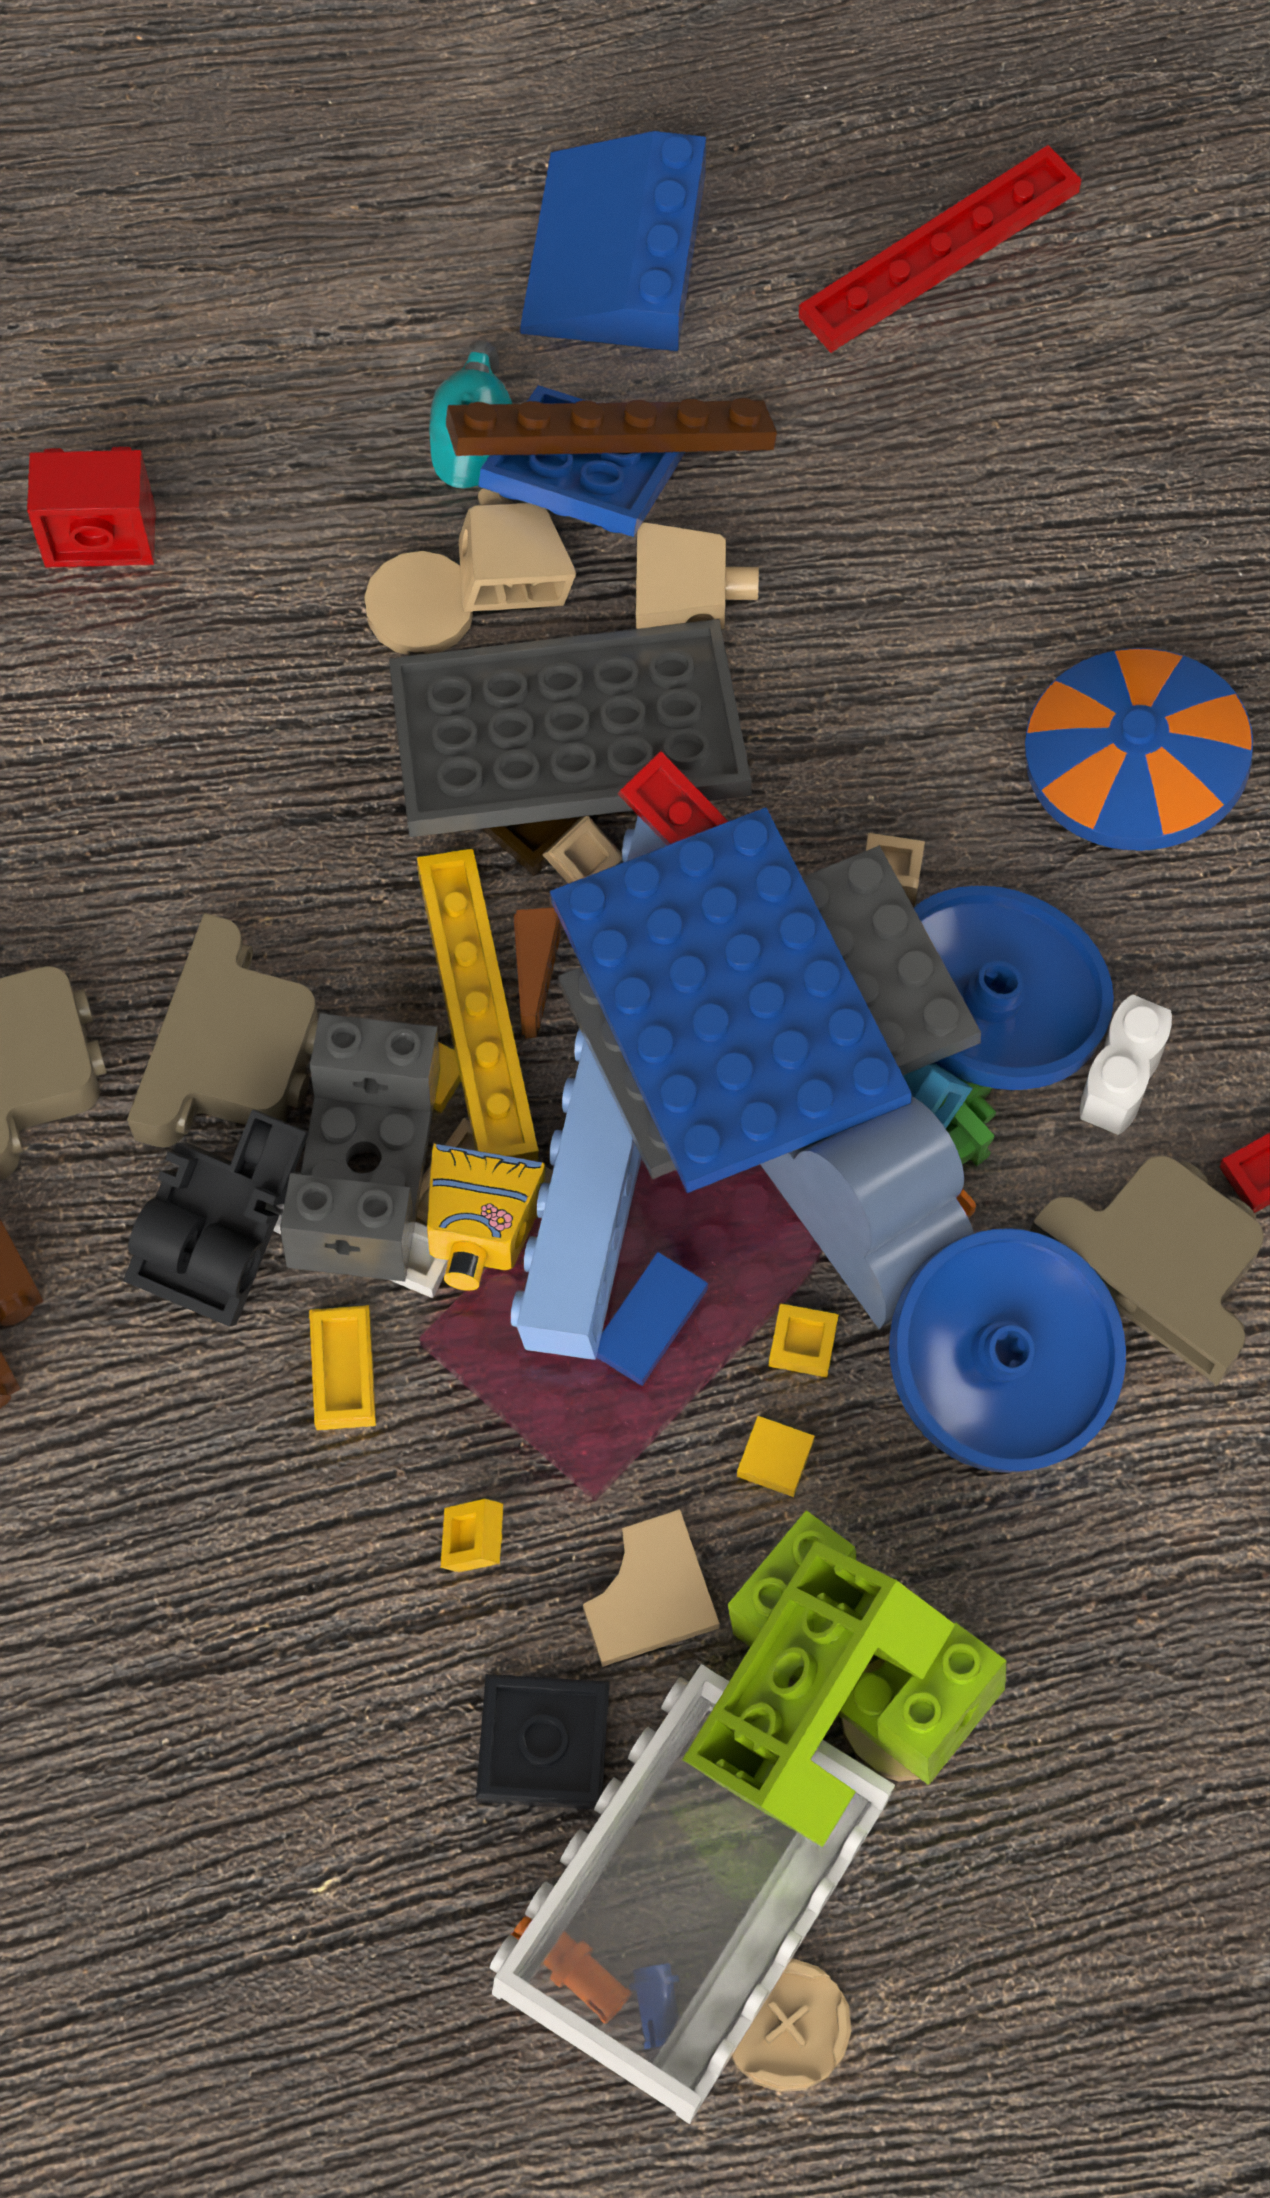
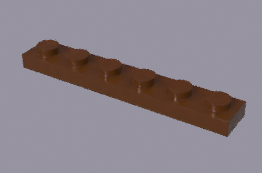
(610, 427)

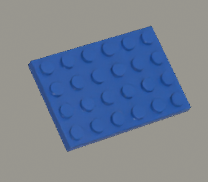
(729, 999)

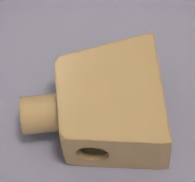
(511, 557)
(686, 577)

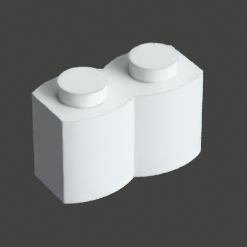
(1125, 1064)

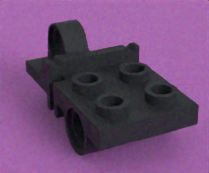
(210, 1220)

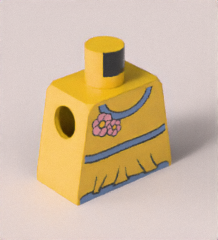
(479, 1211)

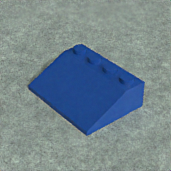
(617, 241)

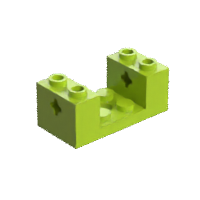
(905, 1716)
(766, 1733)

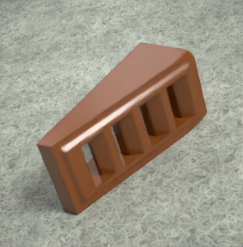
(536, 951)

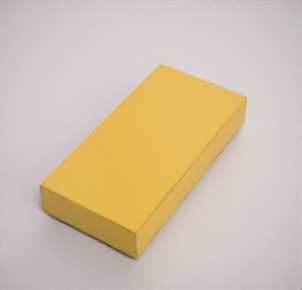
(342, 1367)

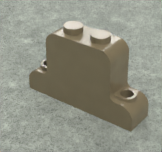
(225, 1043)
(44, 1056)
(1167, 1257)

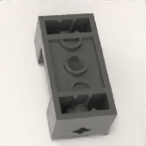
(372, 1096)

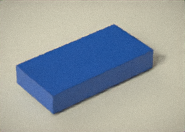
(650, 1318)

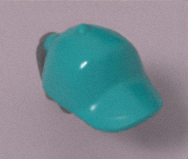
(468, 385)

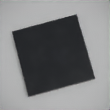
(542, 1741)

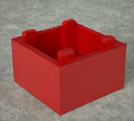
(91, 507)

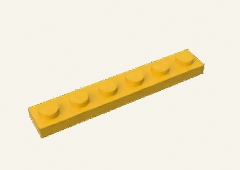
(476, 1005)

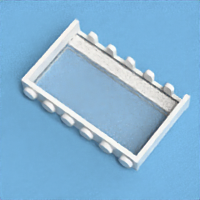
(677, 1911)

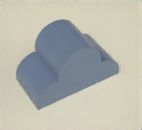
(878, 1200)

